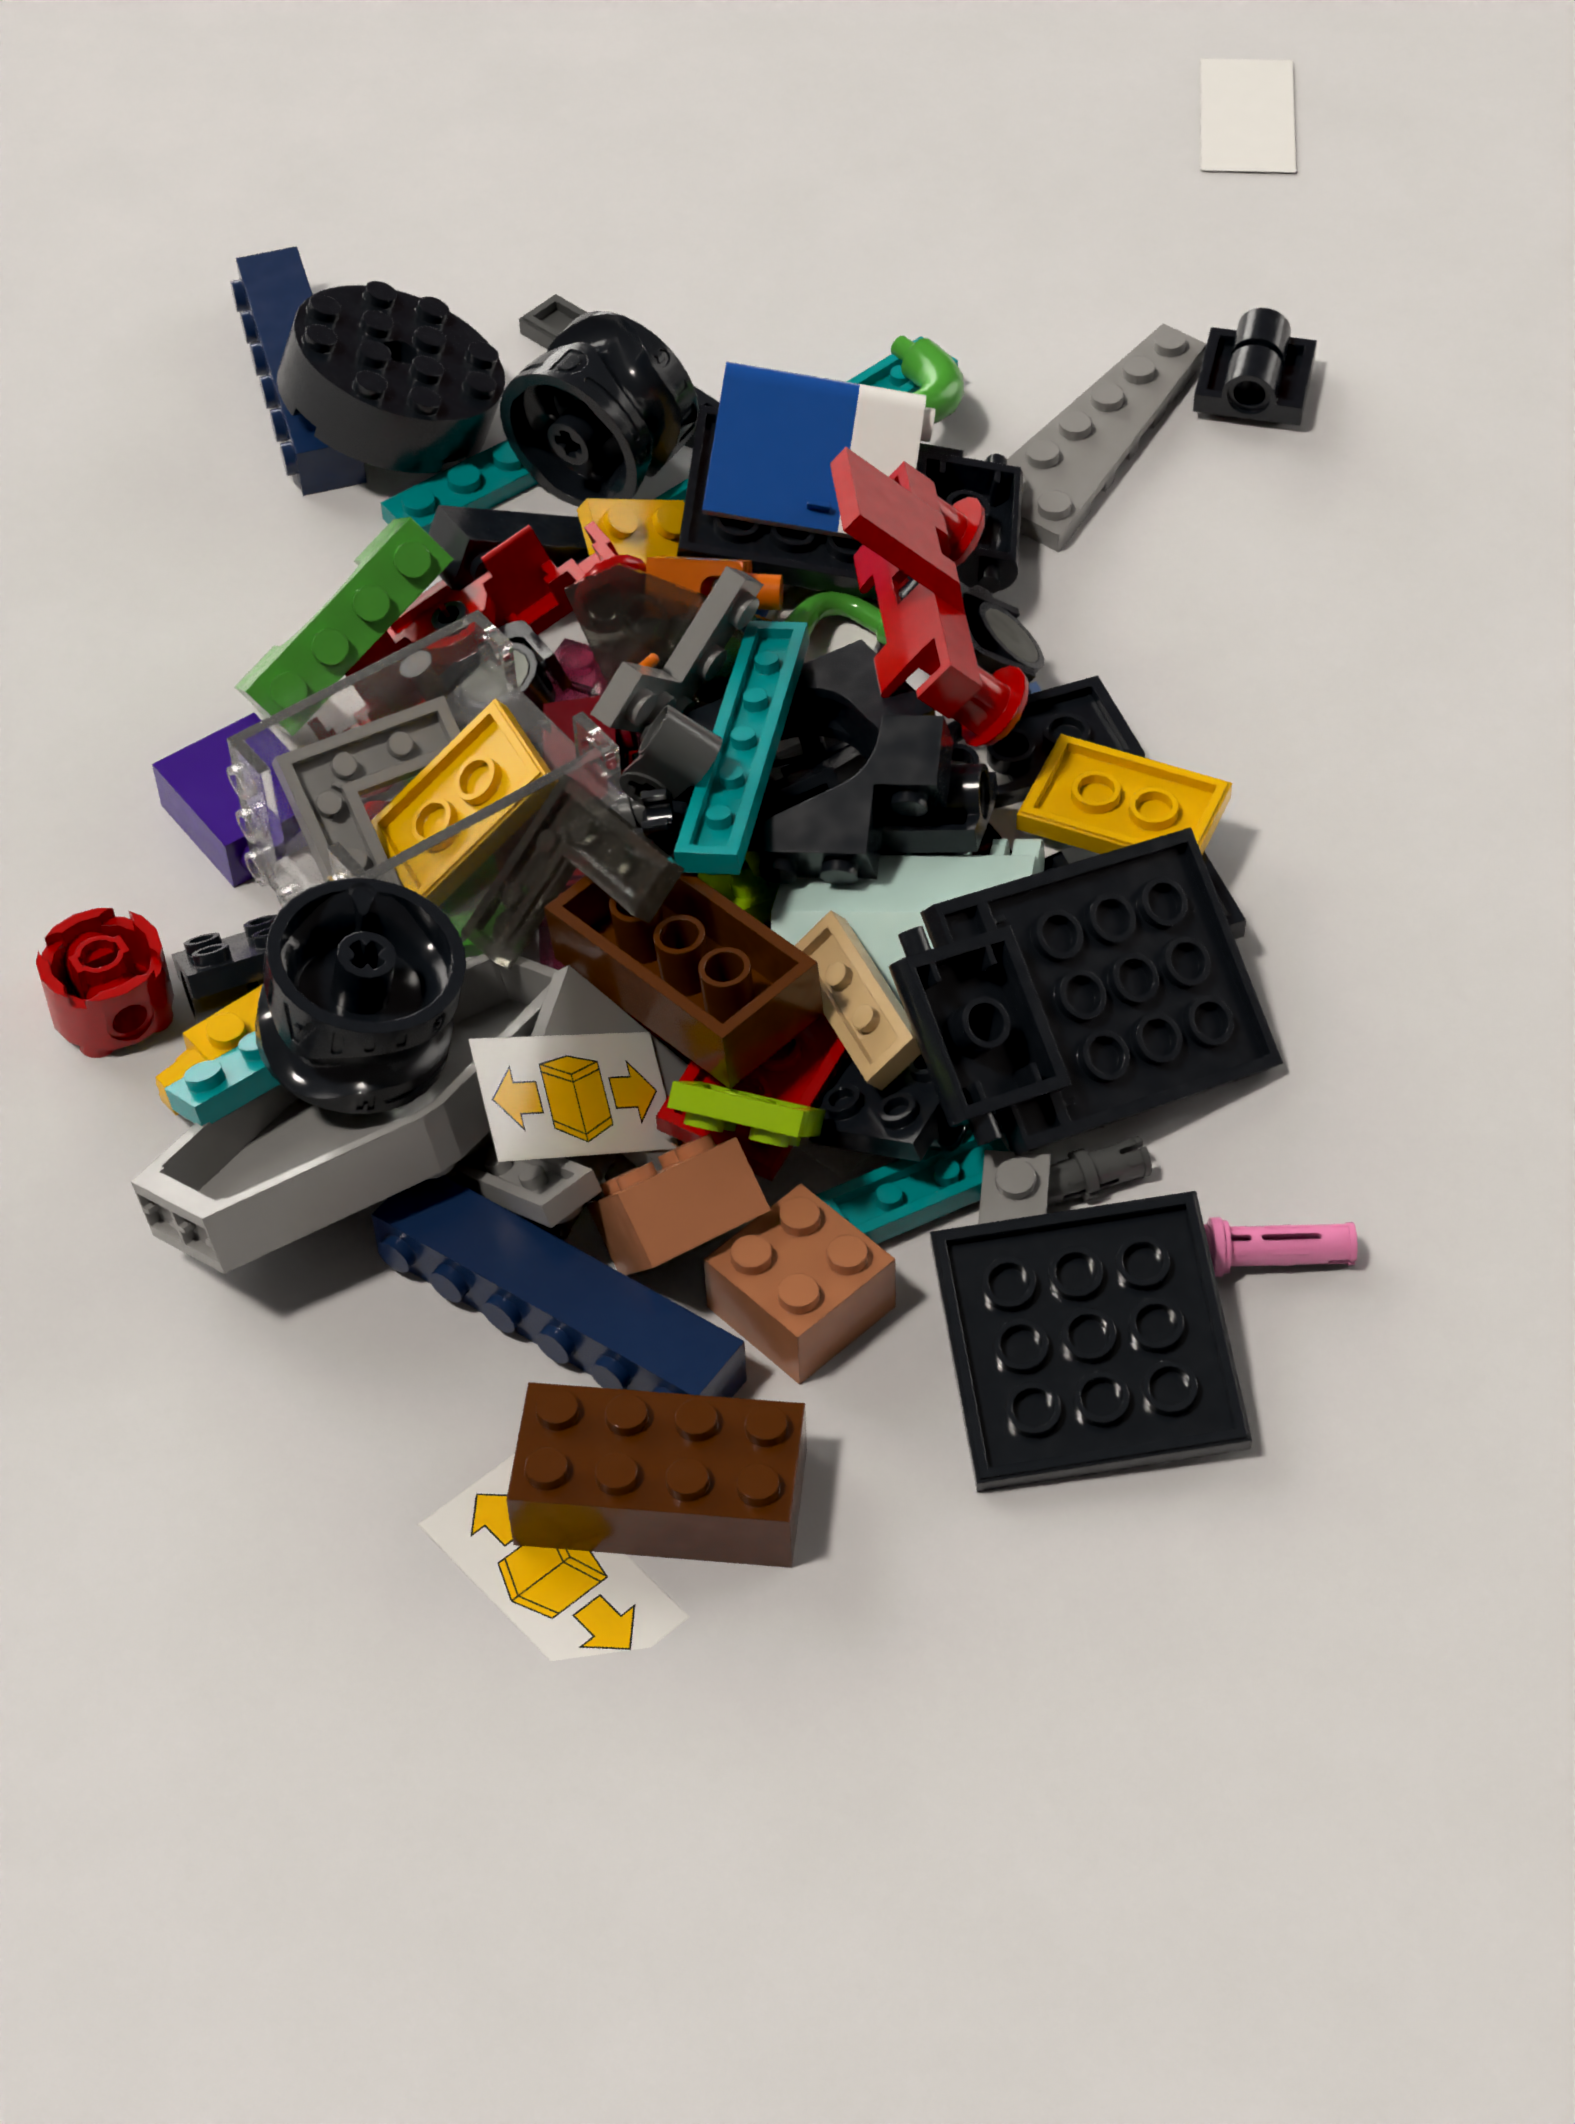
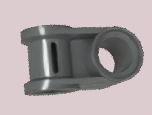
(671, 755)

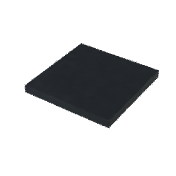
(1088, 1341)

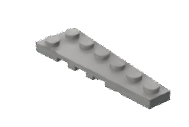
(1092, 436)

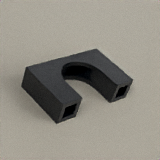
(833, 699)

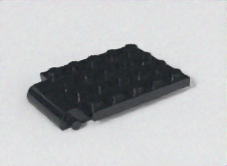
(827, 560)
(1082, 995)

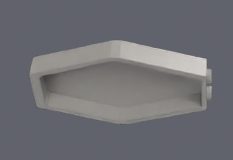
(296, 1168)

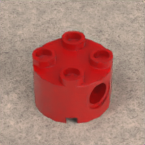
(105, 980)

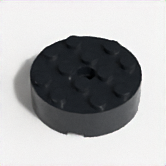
(390, 377)

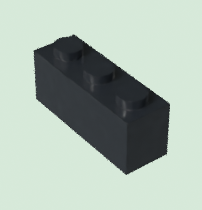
(474, 532)

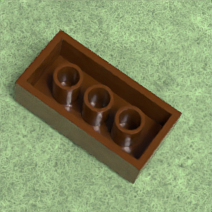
(694, 974)
(658, 1474)

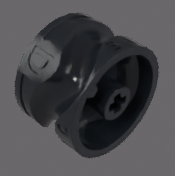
(599, 409)
(359, 995)

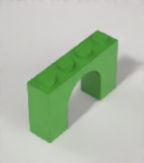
(385, 583)

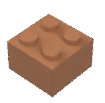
(669, 1211)
(800, 1283)

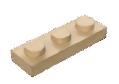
(860, 1002)

